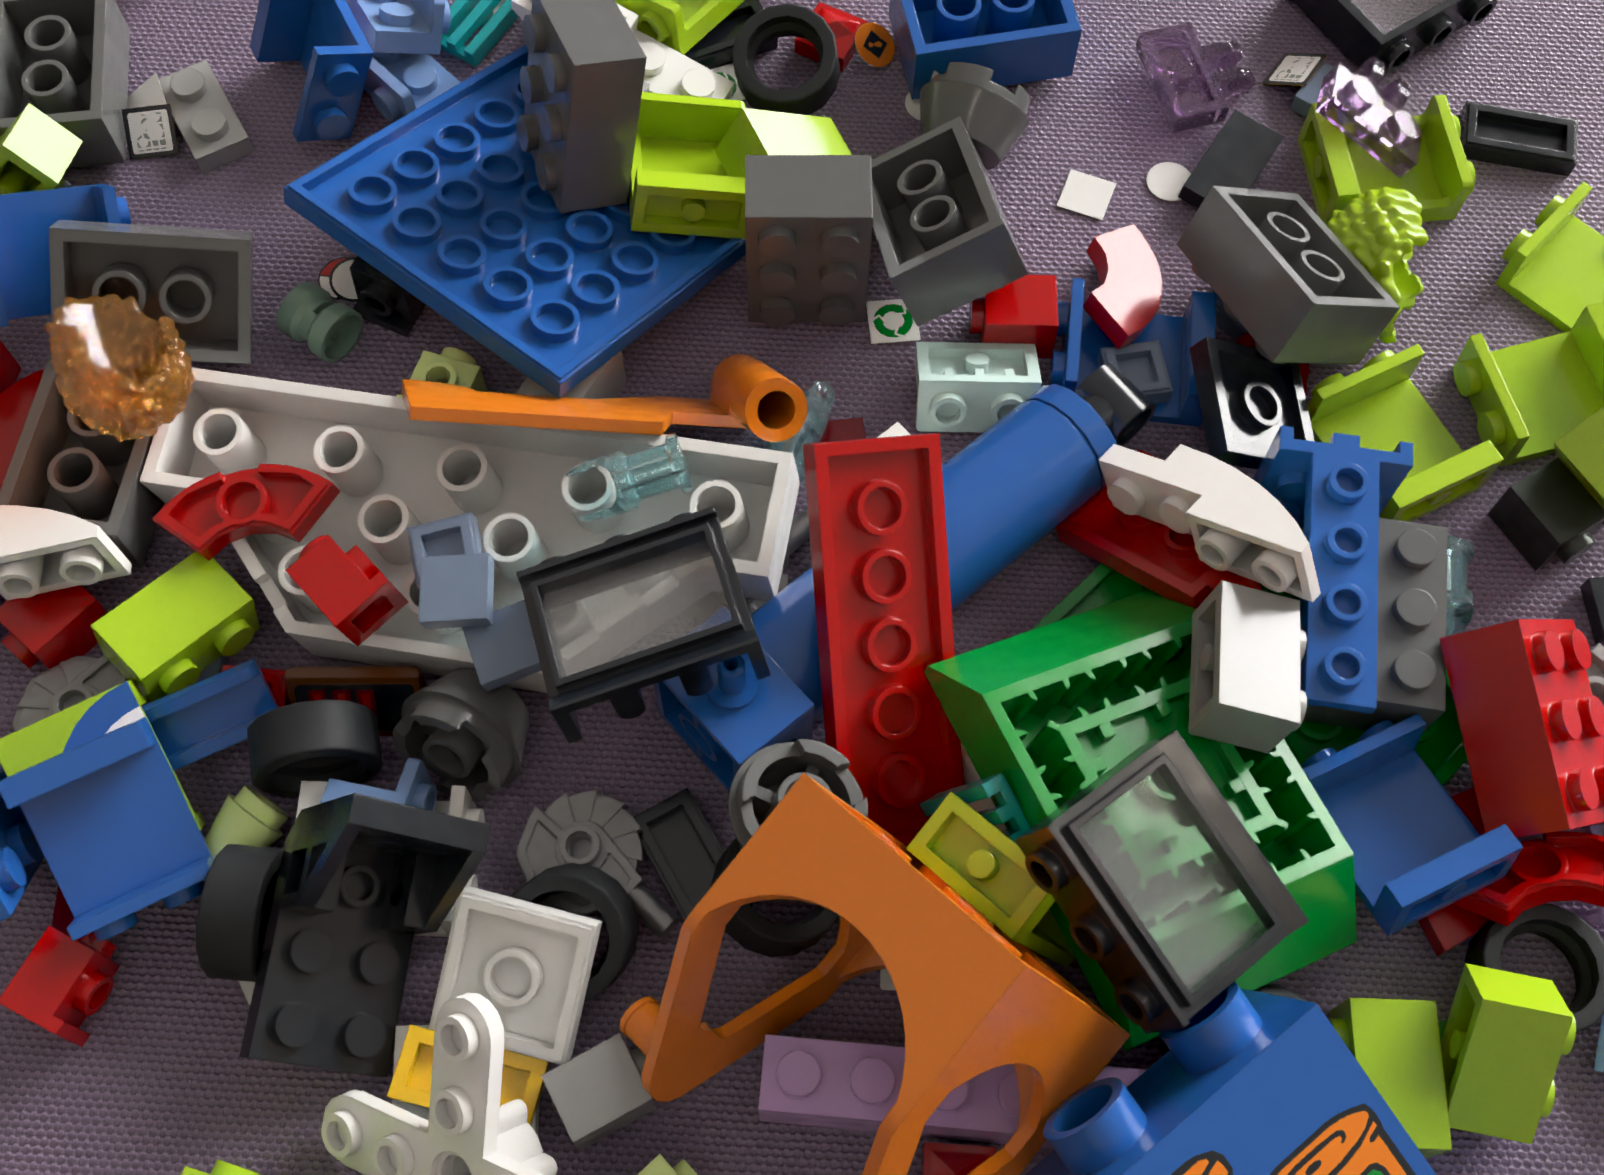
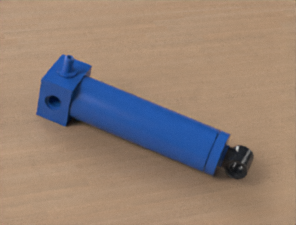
(998, 504)

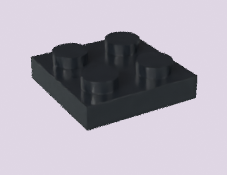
(1246, 400)

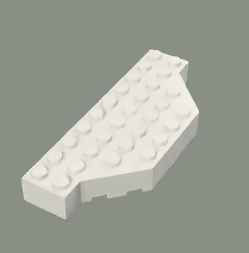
(424, 471)

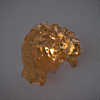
(119, 366)

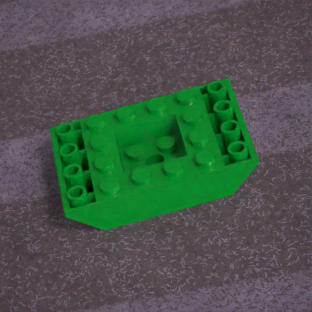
(1092, 690)

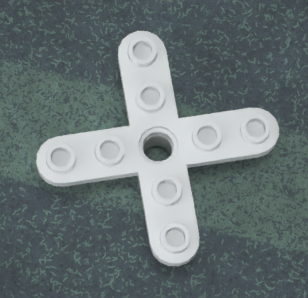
(466, 1123)

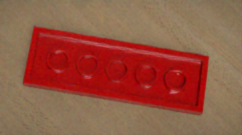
(883, 618)

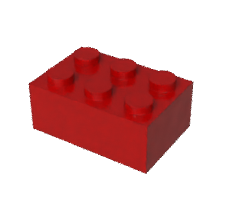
(1529, 724)

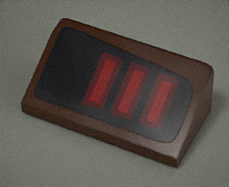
(377, 687)

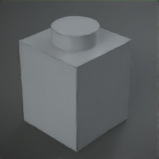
(599, 1091)

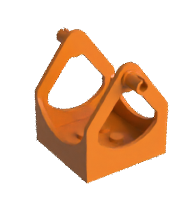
(960, 981)

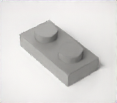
(205, 116)

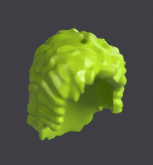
(1381, 236)

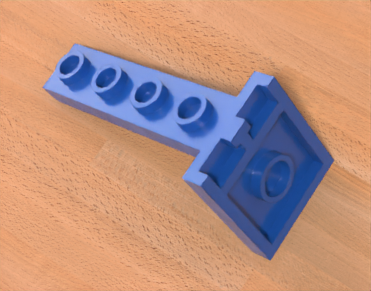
(1338, 499)
(188, 726)

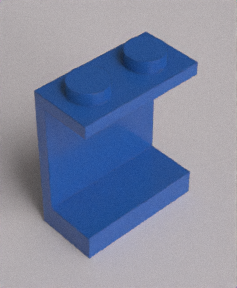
(332, 54)
(25, 240)
(1084, 338)
(1403, 826)
(112, 829)

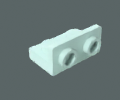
(972, 383)

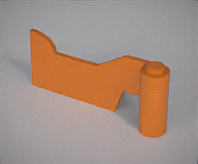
(742, 396)

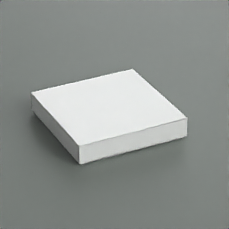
(526, 963)

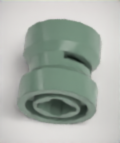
(314, 318)

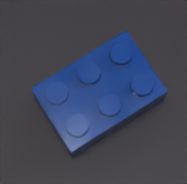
(1012, 37)

